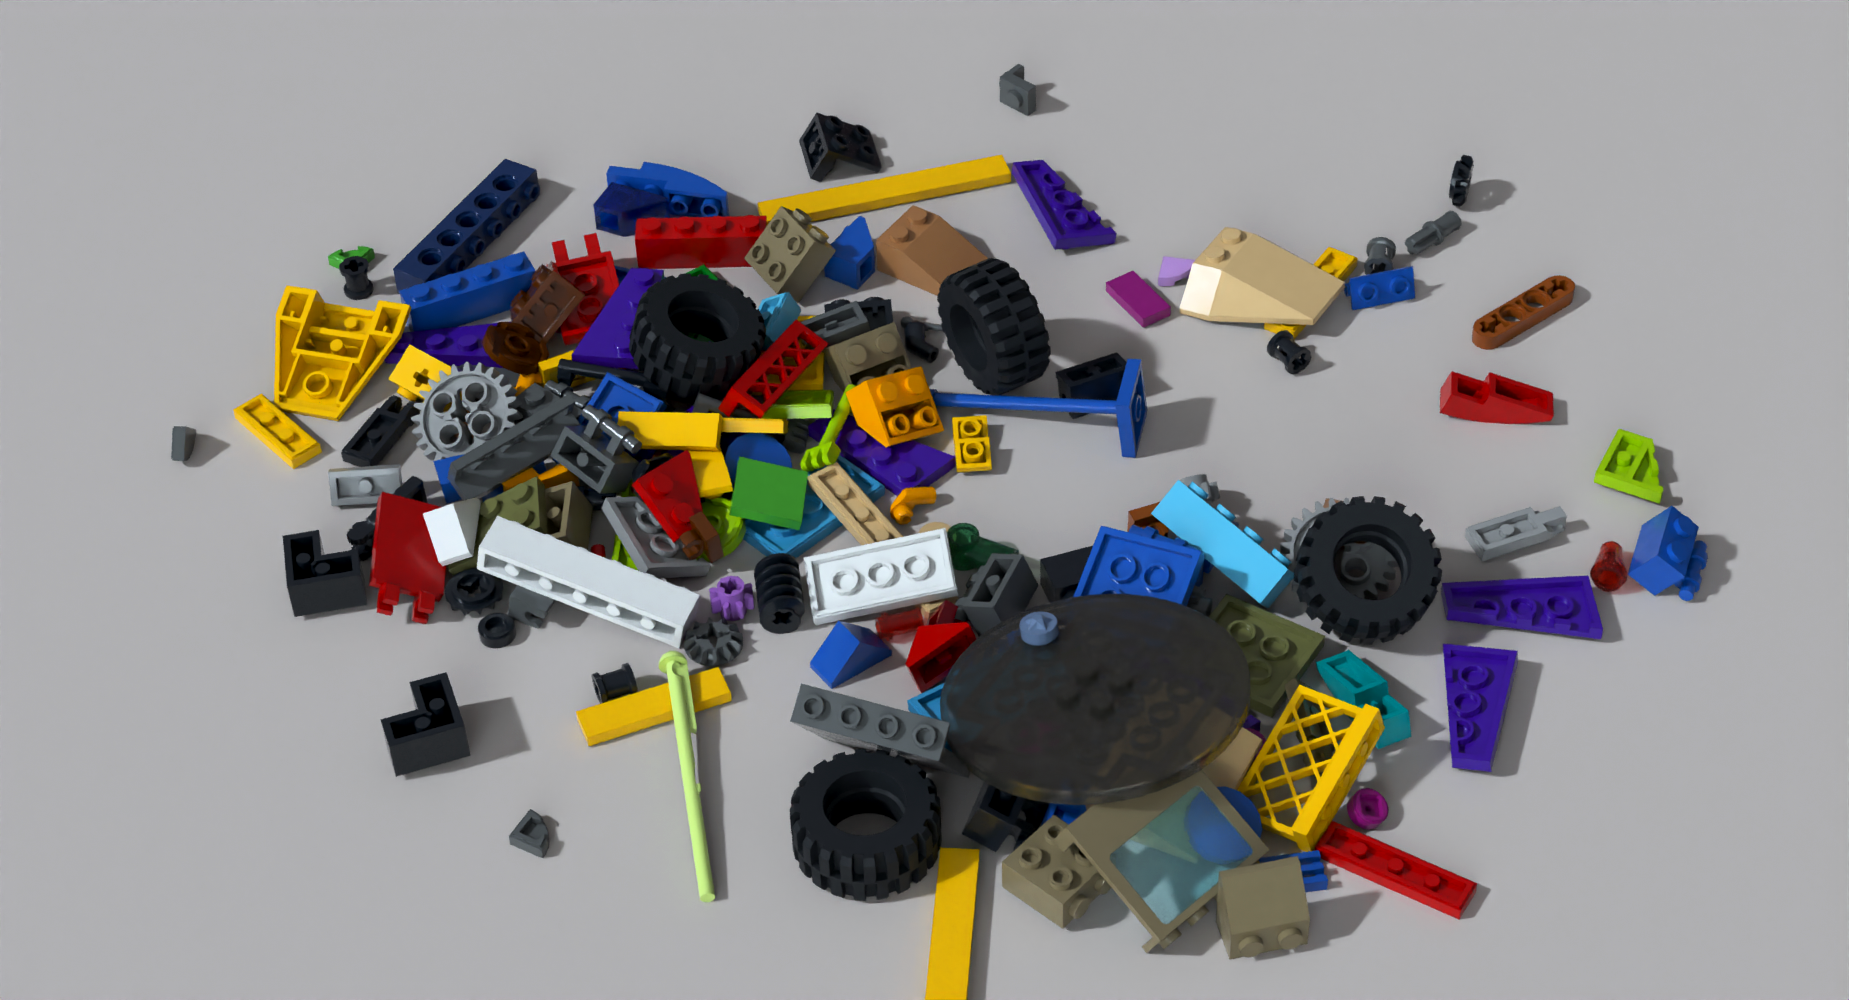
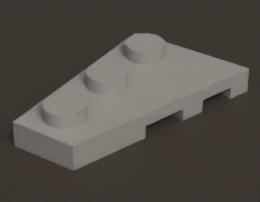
(648, 542)

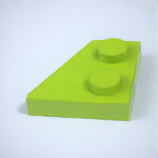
(1631, 467)

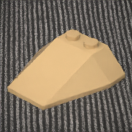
(1256, 282)

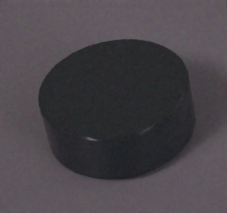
(497, 630)

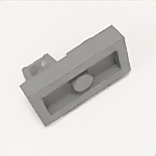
(363, 484)

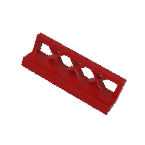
(772, 363)

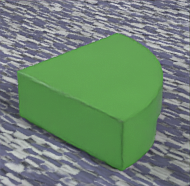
(339, 256)

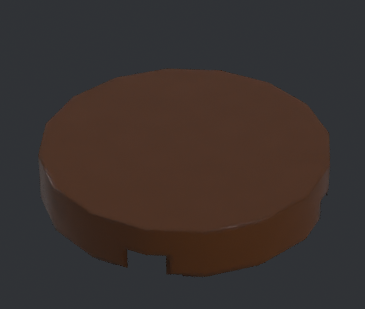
(514, 347)

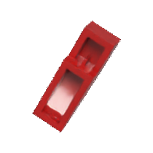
(1495, 400)

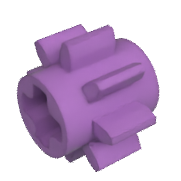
(731, 598)

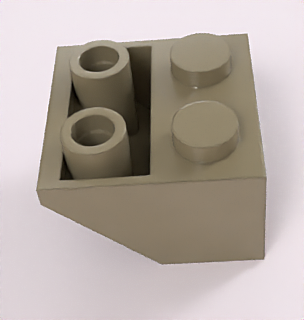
(867, 356)

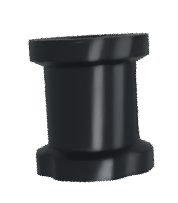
(356, 278)
(1289, 352)
(614, 683)

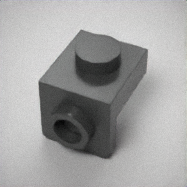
(1017, 92)

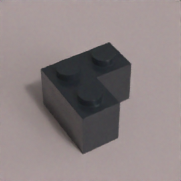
(321, 580)
(430, 732)

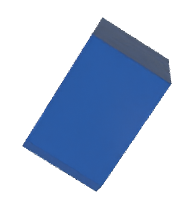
(847, 653)

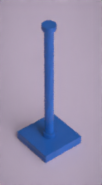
(1129, 407)

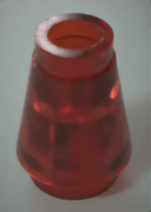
(1609, 567)

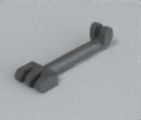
(793, 441)

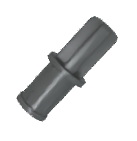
(1433, 232)

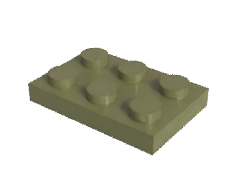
(521, 504)

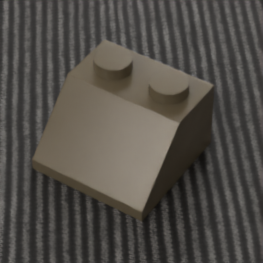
(1262, 908)

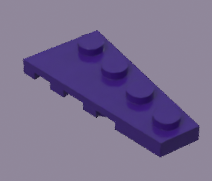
(448, 345)
(895, 466)
(1531, 604)

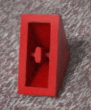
(936, 651)

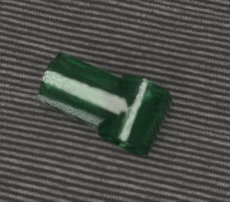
(970, 549)

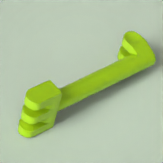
(827, 450)

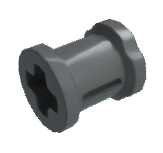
(1376, 252)

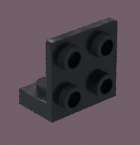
(832, 139)

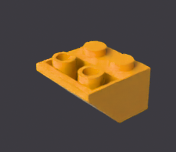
(895, 407)

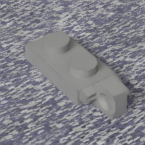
(1514, 531)

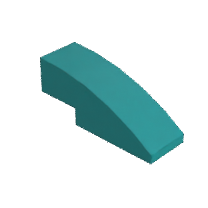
(1359, 684)

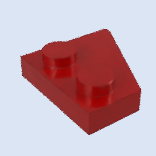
(671, 494)

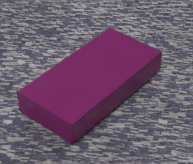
(1138, 299)

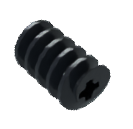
(779, 593)

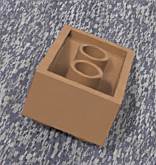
(924, 250)

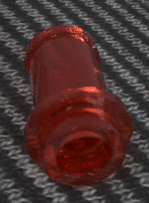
(898, 623)

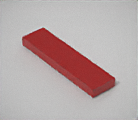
(1396, 870)

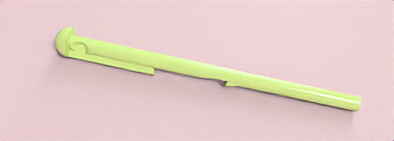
(675, 666)

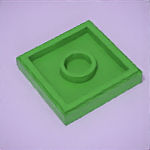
(769, 493)

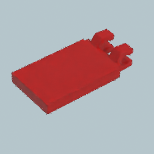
(593, 276)
(405, 557)

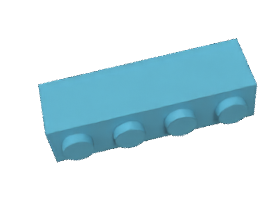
(1223, 543)

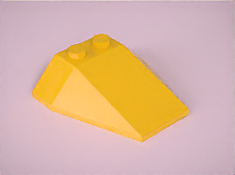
(329, 351)

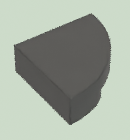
(182, 443)
(531, 835)

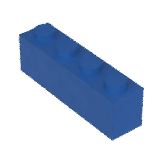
(467, 294)

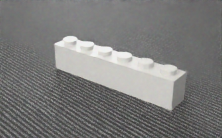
(588, 581)

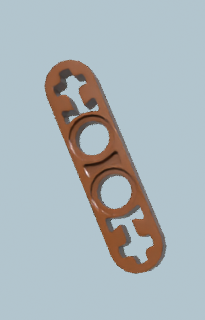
(1493, 330)

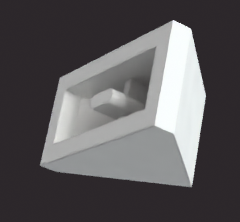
(454, 530)

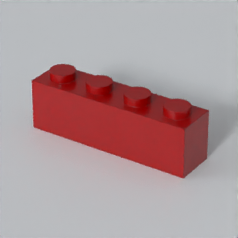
(696, 241)

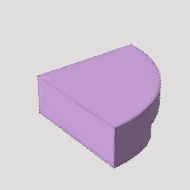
(1174, 269)

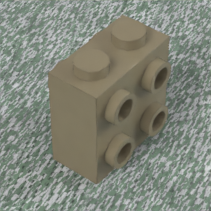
(790, 253)
(1050, 880)

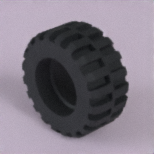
(701, 308)
(994, 326)
(1392, 531)
(865, 863)

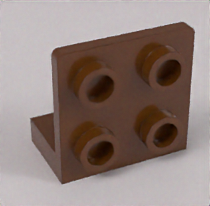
(545, 302)

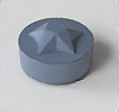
(1039, 628)

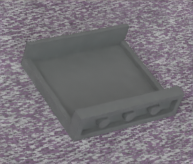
(876, 727)

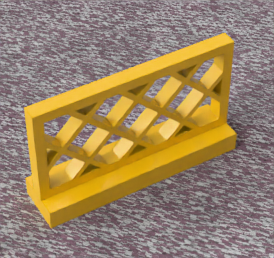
(1338, 773)

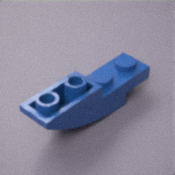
(686, 192)

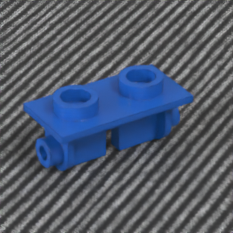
(1381, 288)

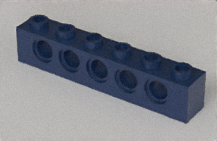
(470, 225)

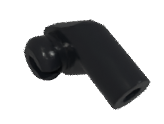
(916, 342)

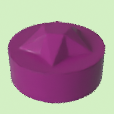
(1367, 808)

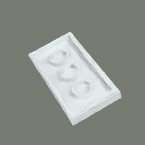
(880, 576)

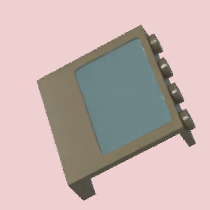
(1165, 851)

